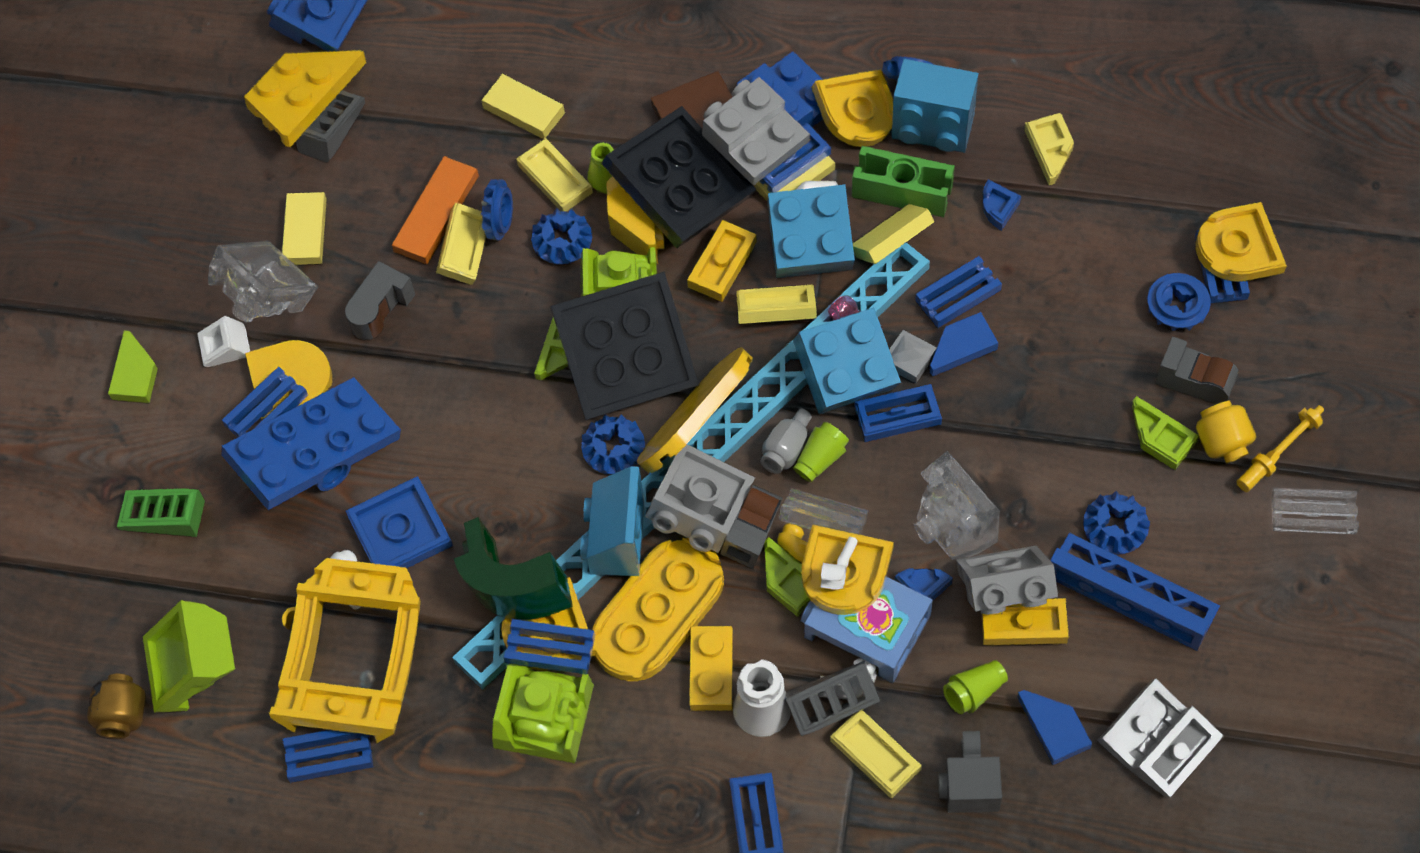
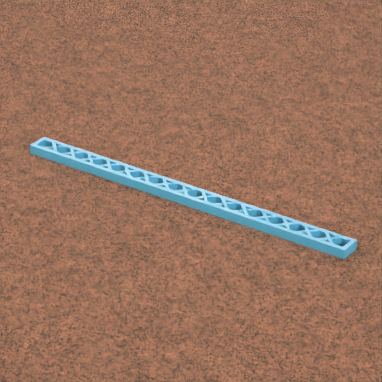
(715, 427)

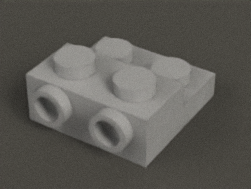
(753, 130)
(699, 499)
(1008, 579)

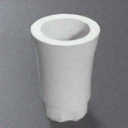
(761, 700)

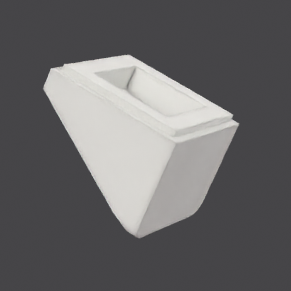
(223, 342)

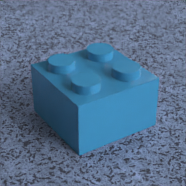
(934, 105)
(810, 231)
(846, 360)

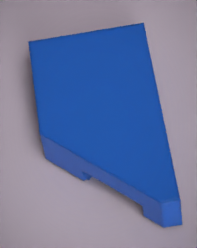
(962, 343)
(1055, 726)

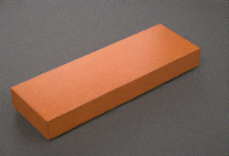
(431, 214)

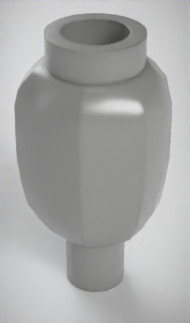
(785, 442)

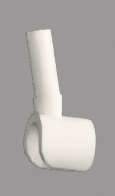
(834, 575)

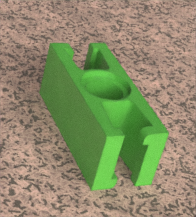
(880, 170)

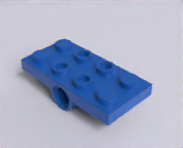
(311, 444)

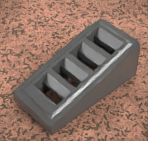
(324, 144)
(824, 718)

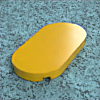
(695, 410)
(656, 610)

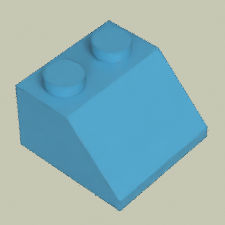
(614, 525)

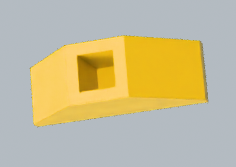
(630, 222)

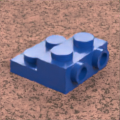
(318, 21)
(792, 82)

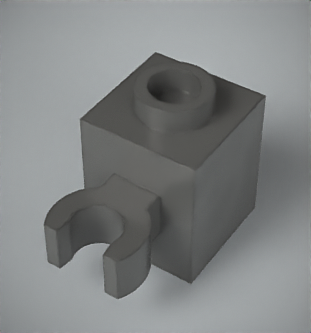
(971, 781)

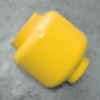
(1225, 431)

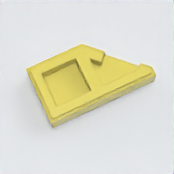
(1050, 143)

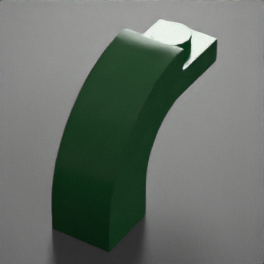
(511, 591)

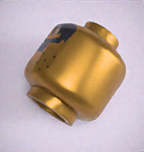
(116, 706)

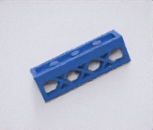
(1130, 597)

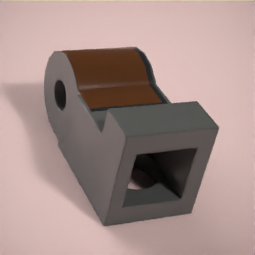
(376, 299)
(1196, 373)
(751, 526)

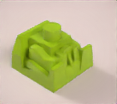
(614, 269)
(186, 654)
(541, 713)

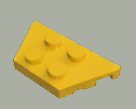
(301, 89)

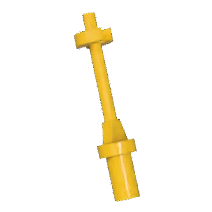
(1264, 465)

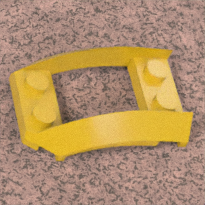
(341, 706)

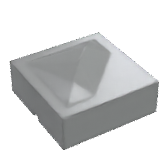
(911, 355)

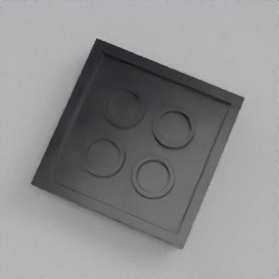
(678, 177)
(624, 345)

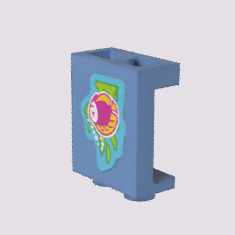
(879, 633)

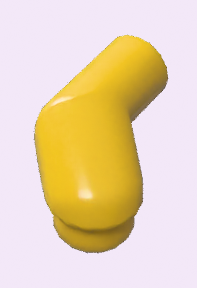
(791, 541)

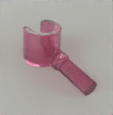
(843, 307)

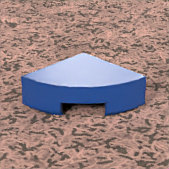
(999, 204)
(925, 581)

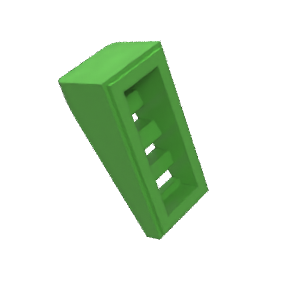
(186, 525)

